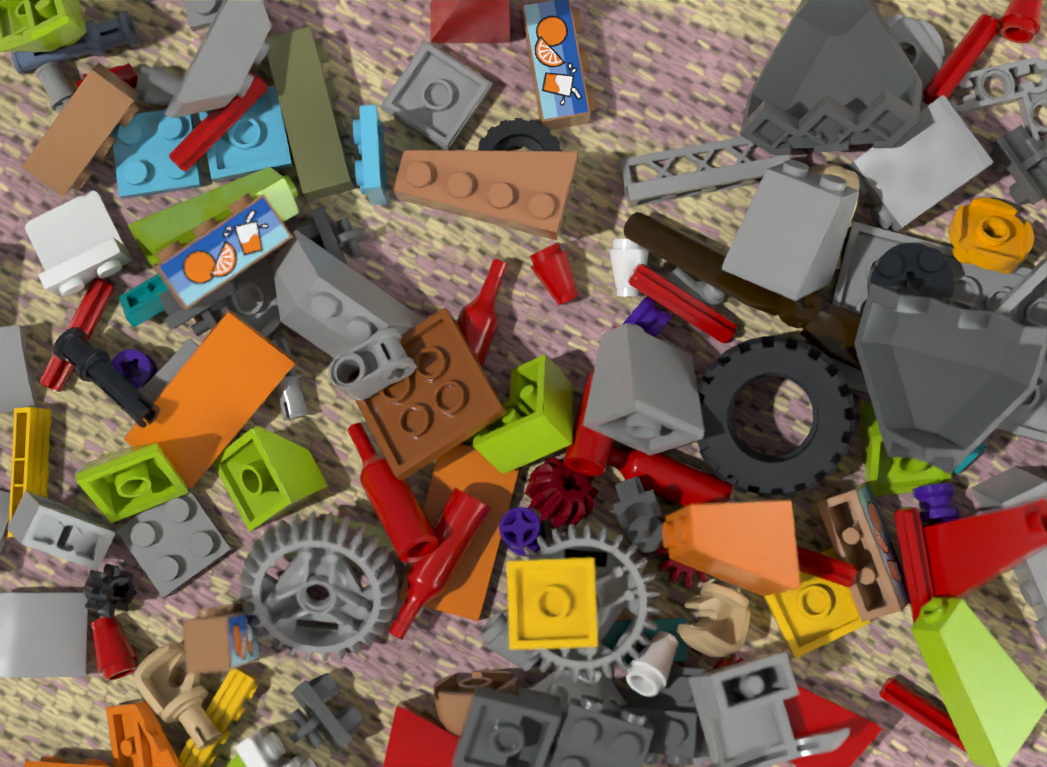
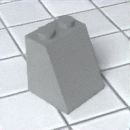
(920, 167)
(792, 230)
(644, 392)

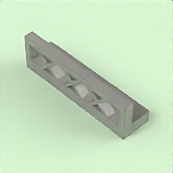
(696, 182)

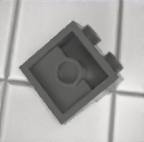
(674, 718)
(509, 729)
(602, 736)

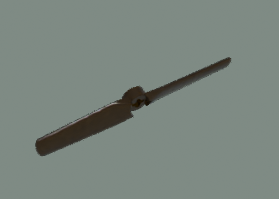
(823, 323)

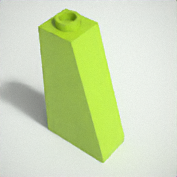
(178, 221)
(978, 682)

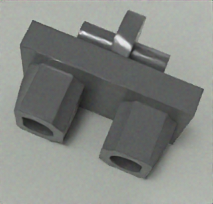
(1025, 163)
(321, 231)
(179, 316)
(639, 515)
(335, 728)

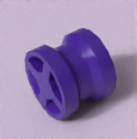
(649, 317)
(139, 373)
(936, 502)
(518, 523)

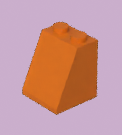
(737, 543)

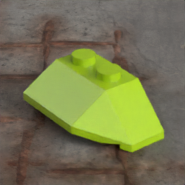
(40, 25)

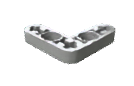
(1028, 95)

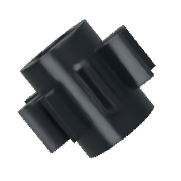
(109, 590)

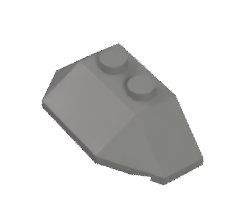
(224, 59)
(331, 300)

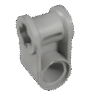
(378, 365)

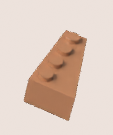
(495, 187)

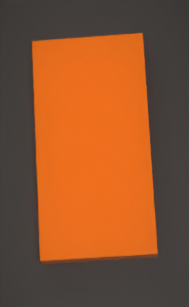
(213, 396)
(474, 475)

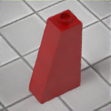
(470, 21)
(983, 546)
(813, 714)
(418, 740)

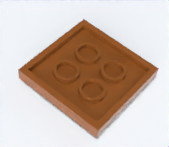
(435, 405)

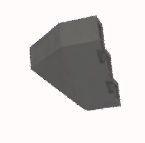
(833, 83)
(943, 371)

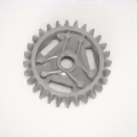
(319, 560)
(616, 587)

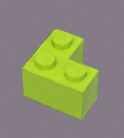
(536, 417)

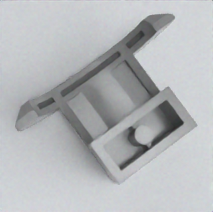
(747, 716)

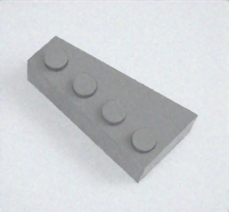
(1013, 488)

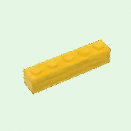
(29, 454)
(222, 712)

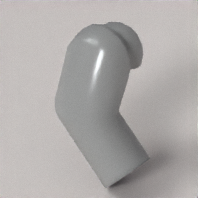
(698, 289)

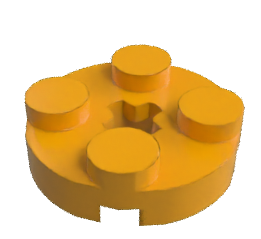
(974, 246)

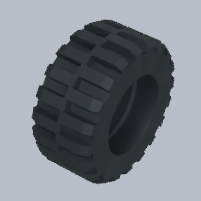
(830, 426)

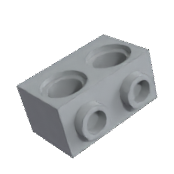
(61, 530)

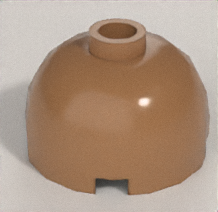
(455, 697)

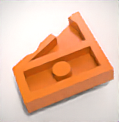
(138, 737)

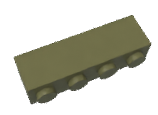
(309, 113)

